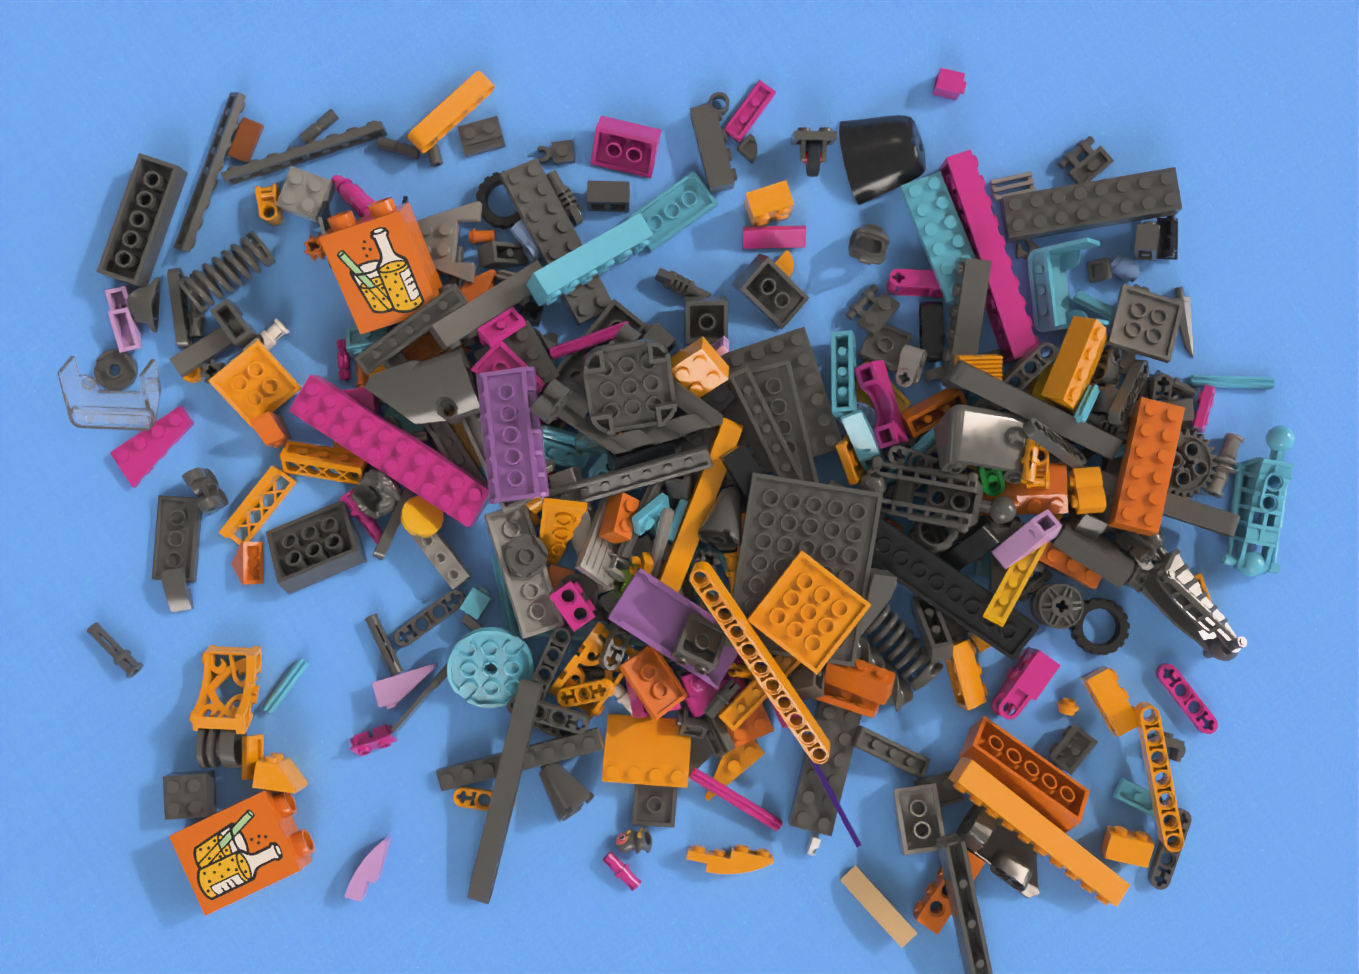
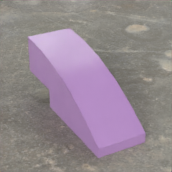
(122, 320)
(368, 871)

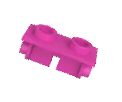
(364, 743)

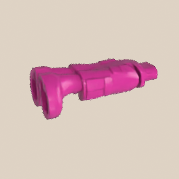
(352, 195)

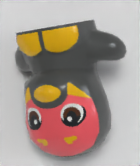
(632, 840)

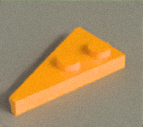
(735, 763)

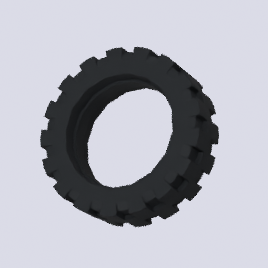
(482, 196)
(1120, 630)

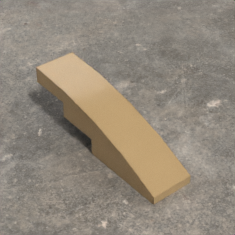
(878, 906)

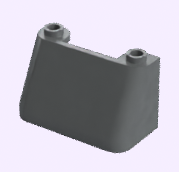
(981, 439)

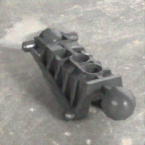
(1000, 509)
(1181, 600)

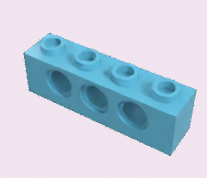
(843, 373)

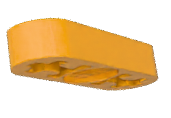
(591, 686)
(469, 792)

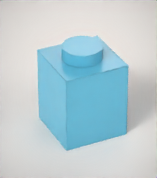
(477, 602)

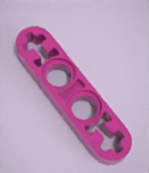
(1184, 700)

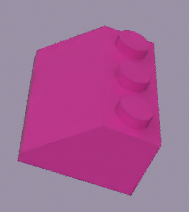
(625, 146)

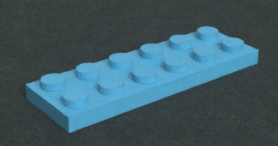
(937, 228)

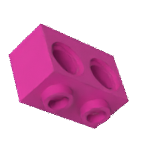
(568, 607)

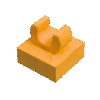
(644, 562)

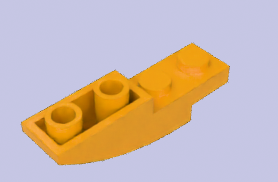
(738, 861)

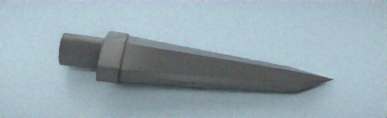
(1186, 322)

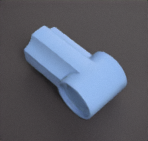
(524, 238)

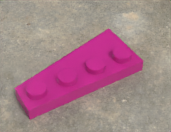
(146, 448)

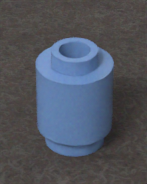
(1125, 268)

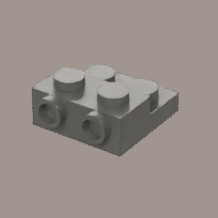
(699, 644)

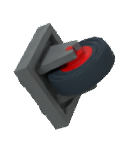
(813, 139)

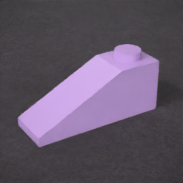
(397, 687)

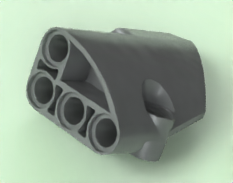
(1001, 849)

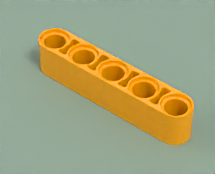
(450, 112)

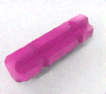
(343, 361)

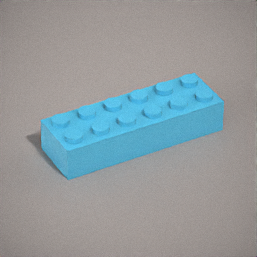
(589, 259)

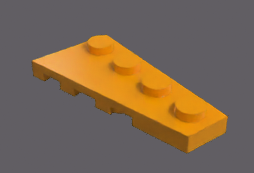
(558, 525)

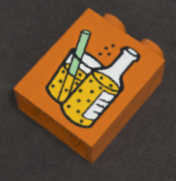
(381, 264)
(242, 849)

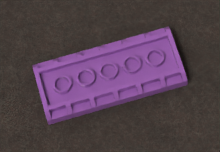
(512, 435)
(657, 618)

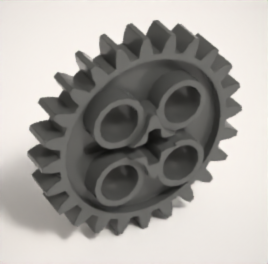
(1185, 463)

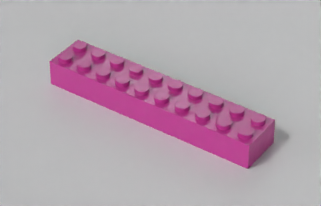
(1003, 301)
(391, 450)

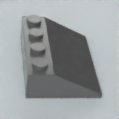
(315, 547)

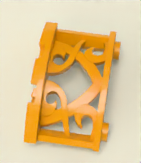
(594, 644)
(240, 716)

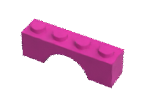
(876, 383)

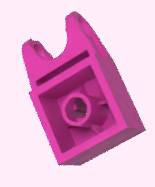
(1024, 682)

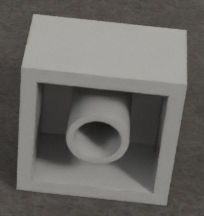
(304, 194)

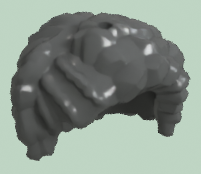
(377, 494)

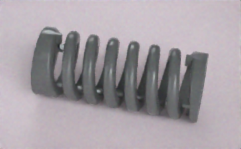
(226, 267)
(925, 675)

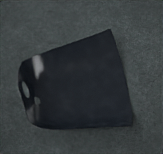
(880, 154)

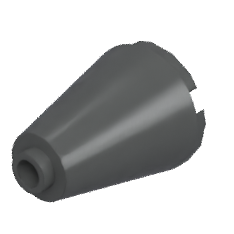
(723, 520)
(563, 790)

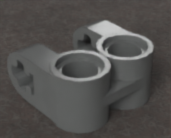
(205, 486)

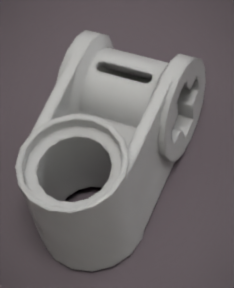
(911, 362)

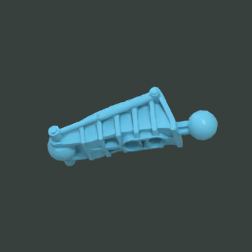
(1249, 491)

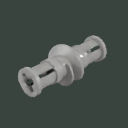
(1225, 462)

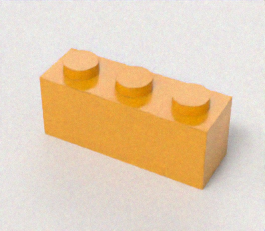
(1111, 700)

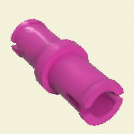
(621, 870)

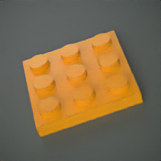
(255, 382)

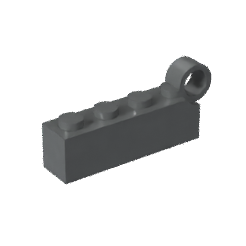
(711, 144)

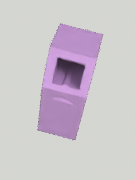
(1028, 539)

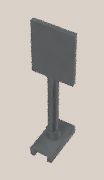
(472, 625)

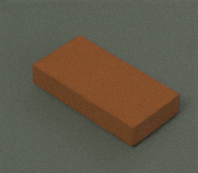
(245, 140)

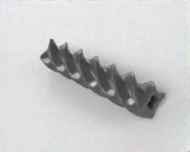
(901, 689)

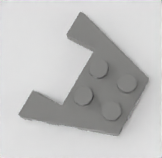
(441, 238)

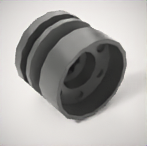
(1044, 607)
(218, 748)

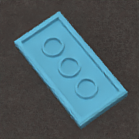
(676, 209)

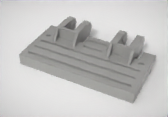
(600, 556)

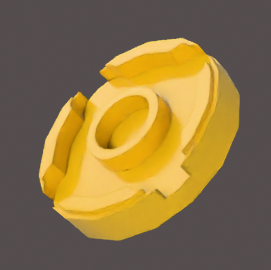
(421, 517)

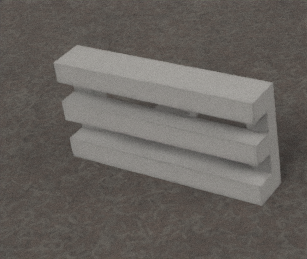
(1030, 182)

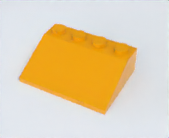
(1075, 363)
(645, 752)

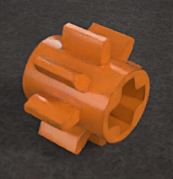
(311, 250)

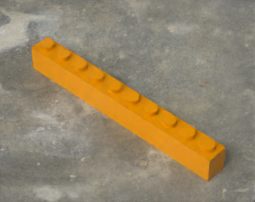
(1039, 831)

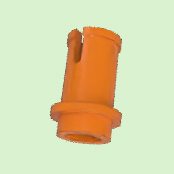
(481, 236)
(362, 378)

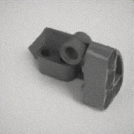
(430, 388)

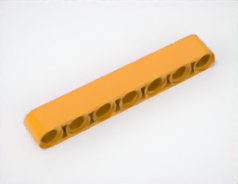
(1165, 784)

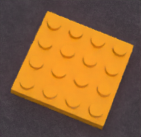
(809, 612)

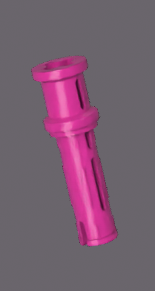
(368, 523)

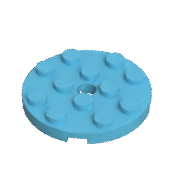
(475, 651)

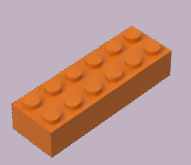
(1146, 467)
(1026, 774)

